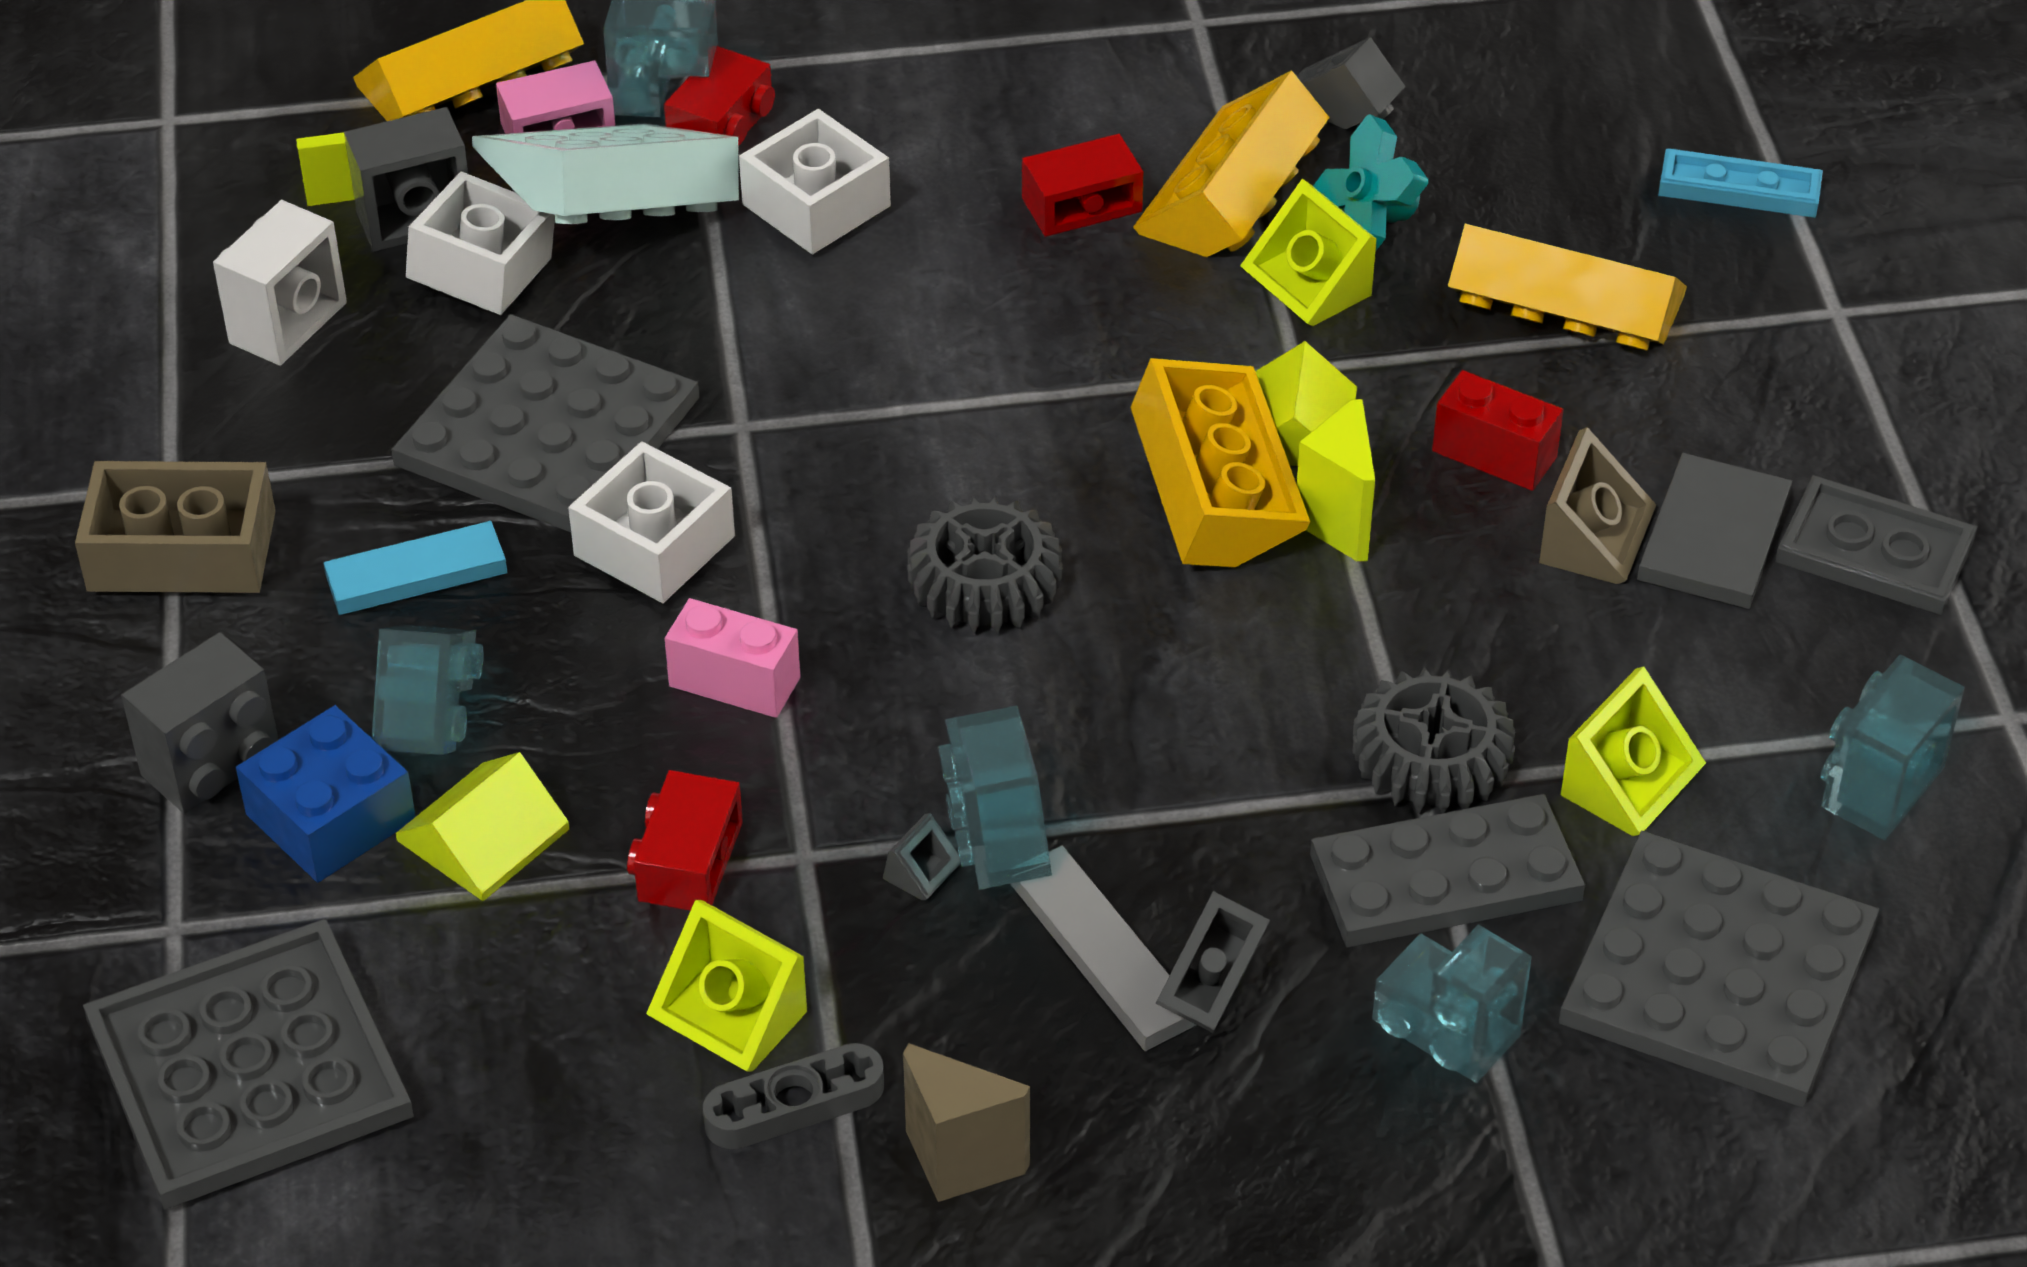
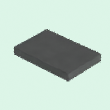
(1715, 530)
(1876, 544)

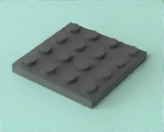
(541, 420)
(1720, 968)
(246, 1063)

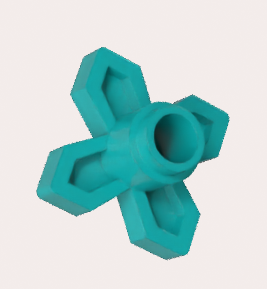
(1375, 185)

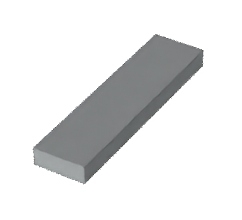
(1103, 948)

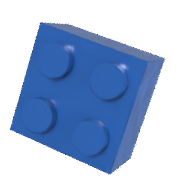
(326, 793)

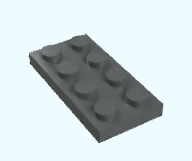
(1446, 870)

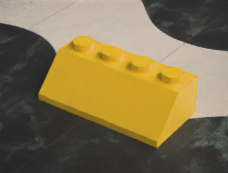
(471, 58)
(1235, 169)
(1565, 285)
(1216, 461)

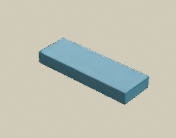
(1740, 182)
(415, 567)

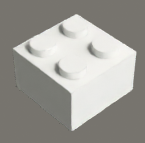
(815, 181)
(479, 243)
(280, 282)
(652, 521)

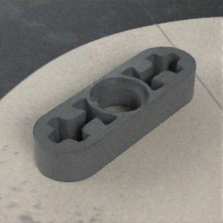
(781, 1119)

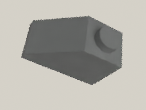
(1353, 84)
(1213, 962)

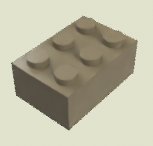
(176, 527)

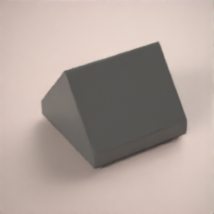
(921, 859)

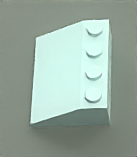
(615, 170)

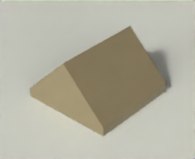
(1595, 514)
(964, 1123)

